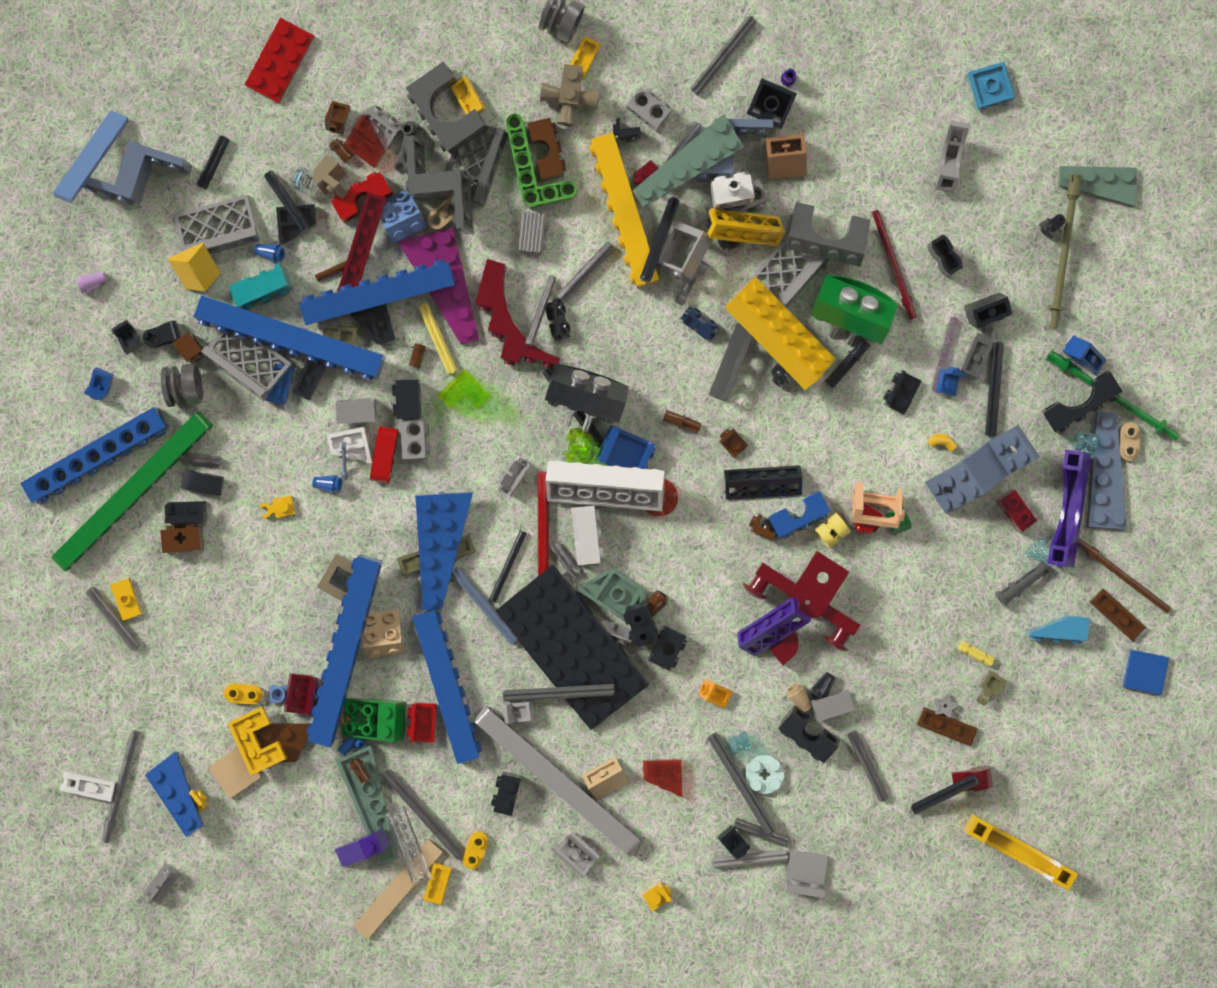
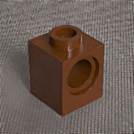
(189, 348)

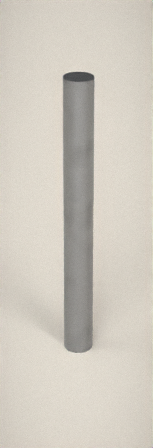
(540, 311)

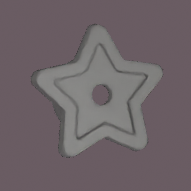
(940, 709)

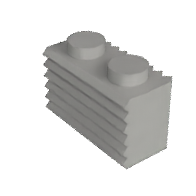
(532, 233)

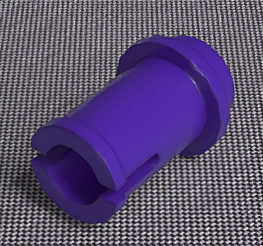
(788, 81)

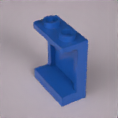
(625, 449)

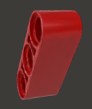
(383, 454)

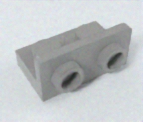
(384, 125)

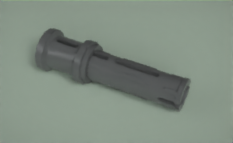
(1015, 588)

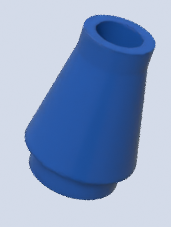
(271, 252)
(328, 483)

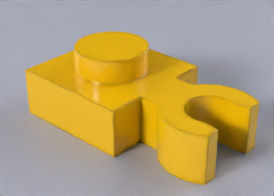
(281, 507)

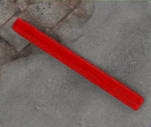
(543, 524)

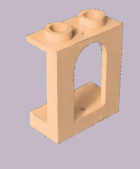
(894, 502)

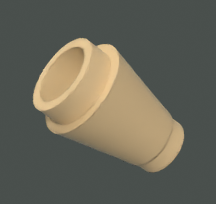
(798, 696)

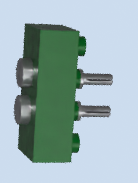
(855, 308)

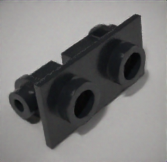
(1051, 227)
(556, 311)

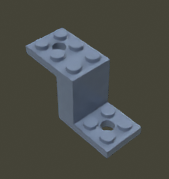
(742, 128)
(135, 173)
(982, 469)

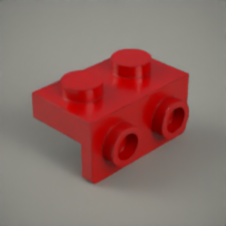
(422, 722)

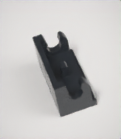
(185, 512)

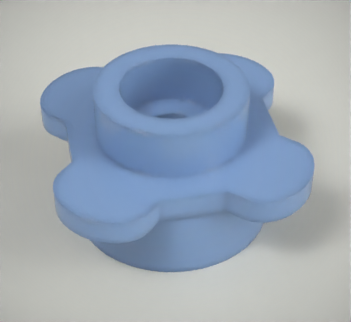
(273, 694)

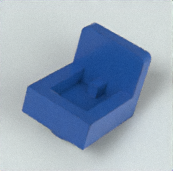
(99, 384)

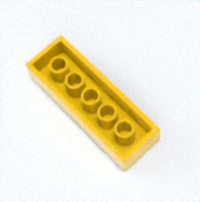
(780, 333)

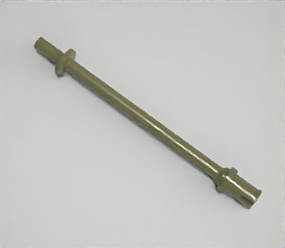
(1072, 194)

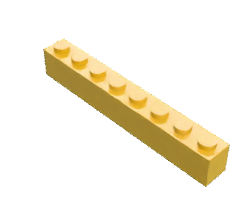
(623, 206)

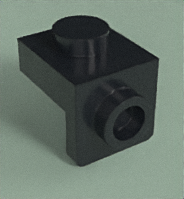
(627, 134)
(127, 337)
(734, 842)

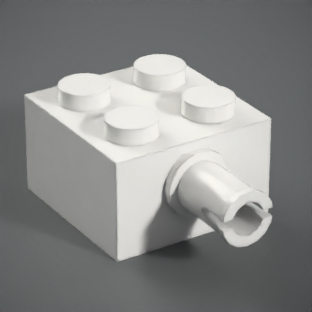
(732, 191)

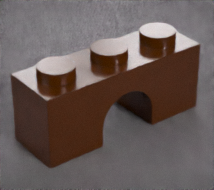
(543, 132)

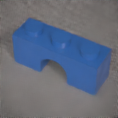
(815, 508)

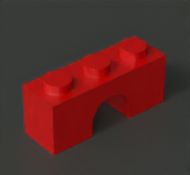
(347, 206)

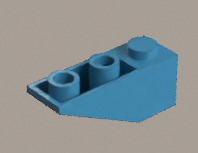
(1067, 627)

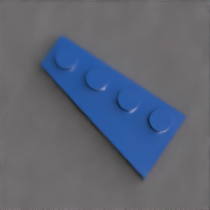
(172, 788)

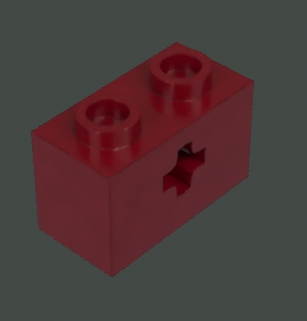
(1016, 510)

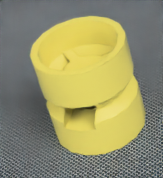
(837, 525)

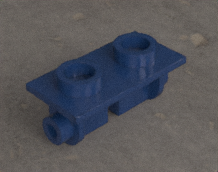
(694, 318)

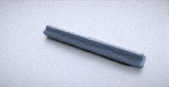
(484, 605)

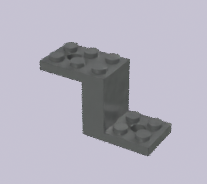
(439, 185)

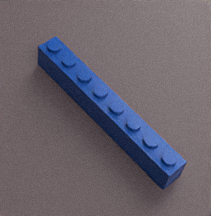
(376, 293)
(446, 686)

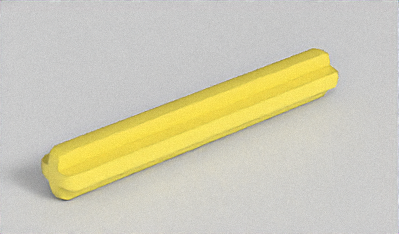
(437, 338)

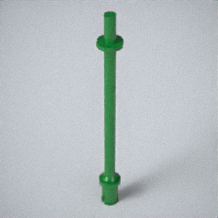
(1065, 365)

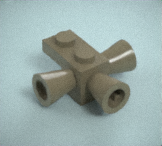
(569, 95)

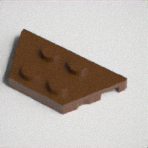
(290, 735)

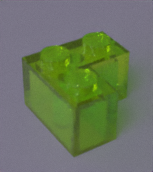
(464, 386)

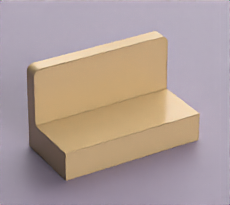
(605, 778)

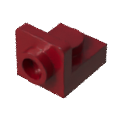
(644, 172)

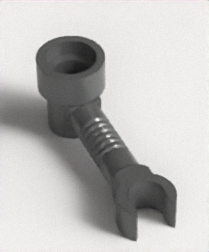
(414, 130)
(688, 285)

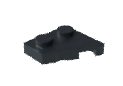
(286, 225)
(376, 323)

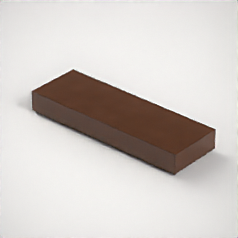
(1117, 614)
(947, 726)

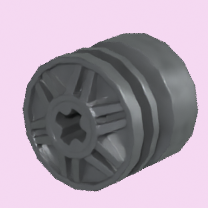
(561, 17)
(180, 386)

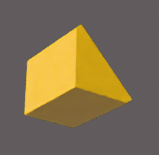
(195, 268)

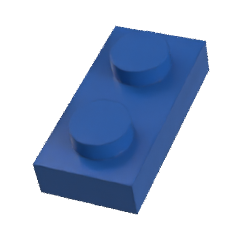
(281, 390)

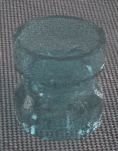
(1086, 441)
(739, 742)

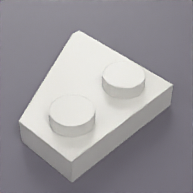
(356, 444)

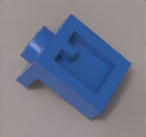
(949, 380)

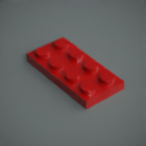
(279, 60)

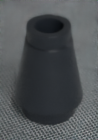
(823, 686)

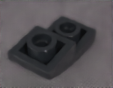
(202, 482)

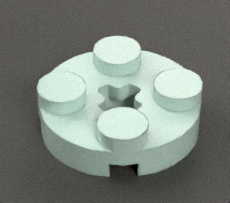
(757, 782)

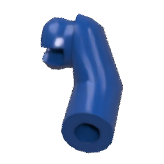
(351, 742)

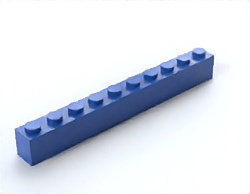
(289, 337)
(344, 651)

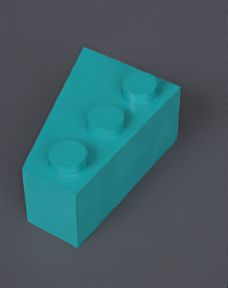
(261, 287)

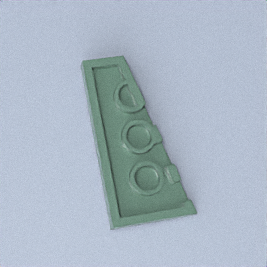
(1106, 182)

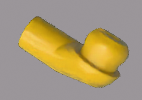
(942, 439)

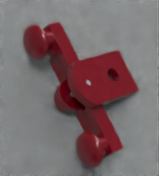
(812, 595)

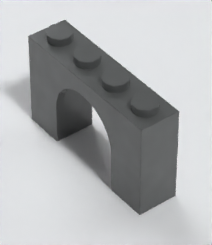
(424, 93)
(804, 239)

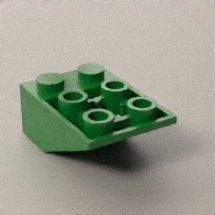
(374, 719)

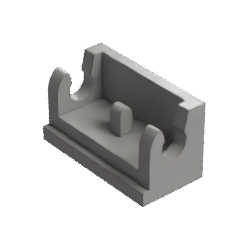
(356, 410)
(832, 706)

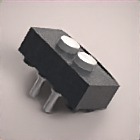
(587, 393)

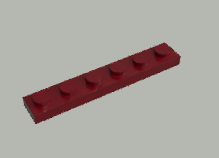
(363, 240)

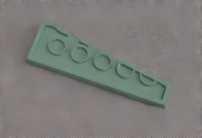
(699, 155)
(369, 798)

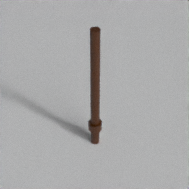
(1093, 553)

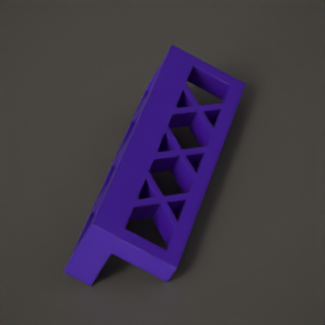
(768, 626)

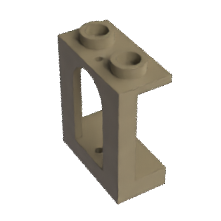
(324, 585)

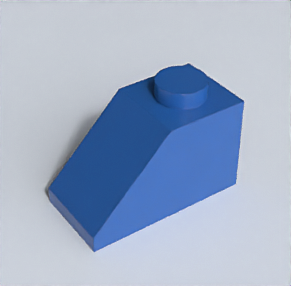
(1084, 354)

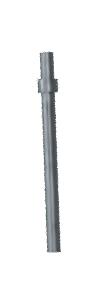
(110, 822)

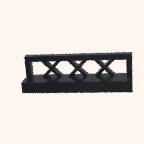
(763, 478)

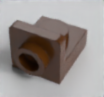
(337, 117)
(732, 442)
(764, 530)

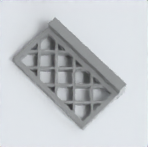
(225, 241)
(800, 282)
(240, 375)

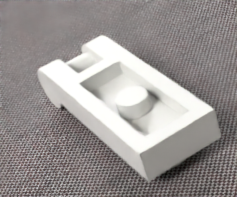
(88, 786)

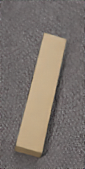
(393, 894)

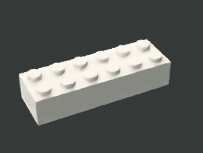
(605, 485)

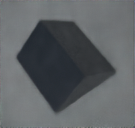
(771, 102)

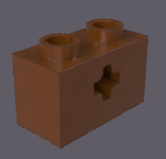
(171, 542)

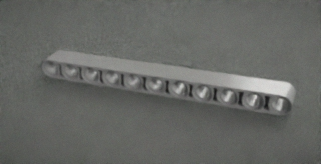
(557, 781)

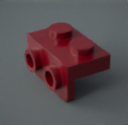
(301, 693)

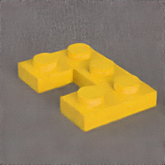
(248, 745)

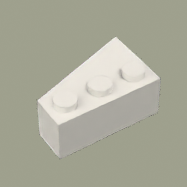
(587, 535)

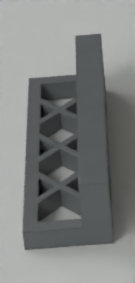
(731, 363)

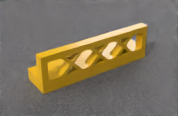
(746, 230)

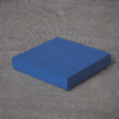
(1145, 672)

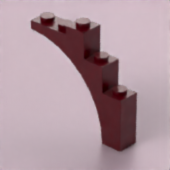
(501, 324)

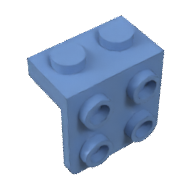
(401, 217)

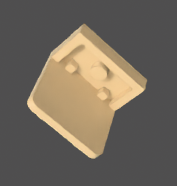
(383, 635)

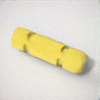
(976, 653)

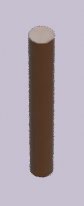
(331, 271)

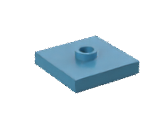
(990, 85)

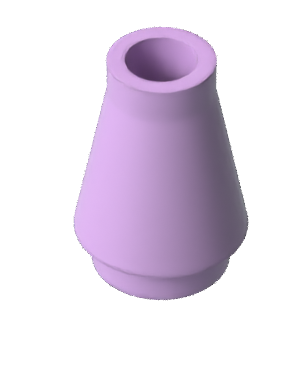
(90, 282)

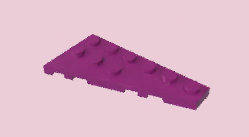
(451, 300)

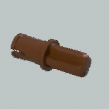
(682, 421)

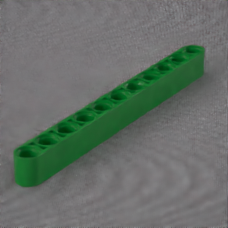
(129, 493)

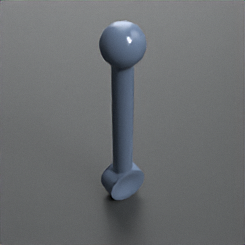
(344, 474)

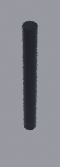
(508, 565)

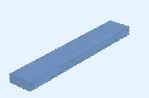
(90, 157)

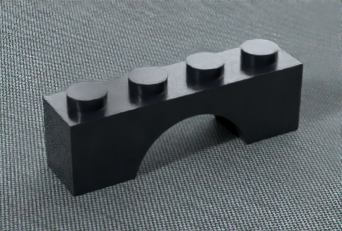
(1103, 389)

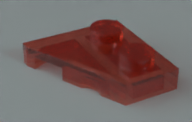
(365, 142)
(664, 774)

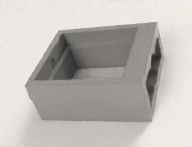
(672, 243)

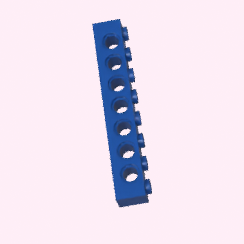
(34, 485)

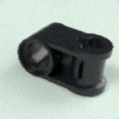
(165, 333)

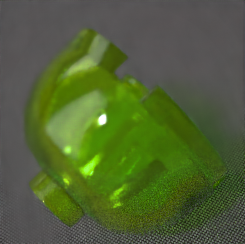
(581, 446)

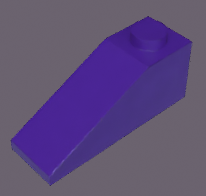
(363, 847)

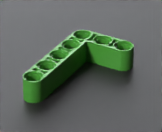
(528, 170)

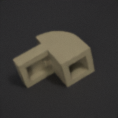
(328, 175)

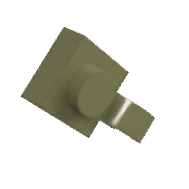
(344, 333)
(992, 685)

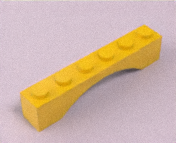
(1020, 851)

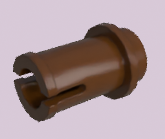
(343, 153)
(417, 355)
(359, 770)

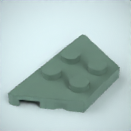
(613, 591)

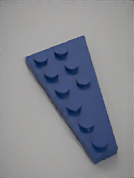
(439, 535)

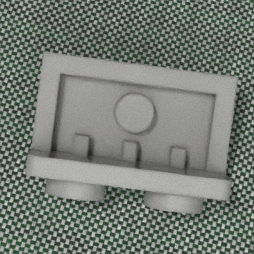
(577, 853)

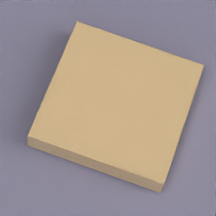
(233, 773)

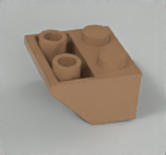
(786, 157)

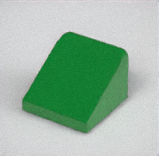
(903, 526)

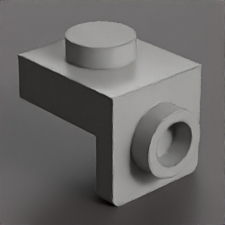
(518, 712)

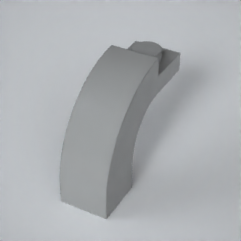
(950, 156)

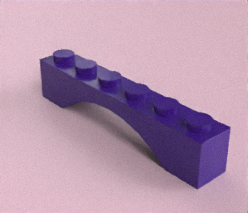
(1075, 477)

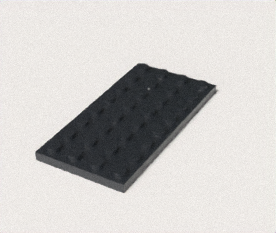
(571, 645)

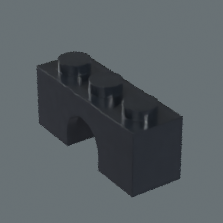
(820, 745)

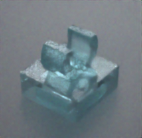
(1037, 550)

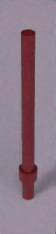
(906, 299)

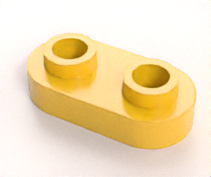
(243, 692)
(475, 850)

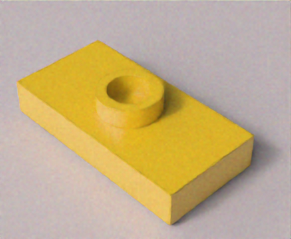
(586, 54)
(467, 96)
(126, 599)
(437, 885)

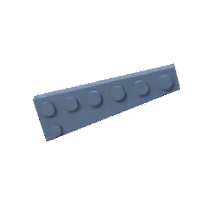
(1106, 484)

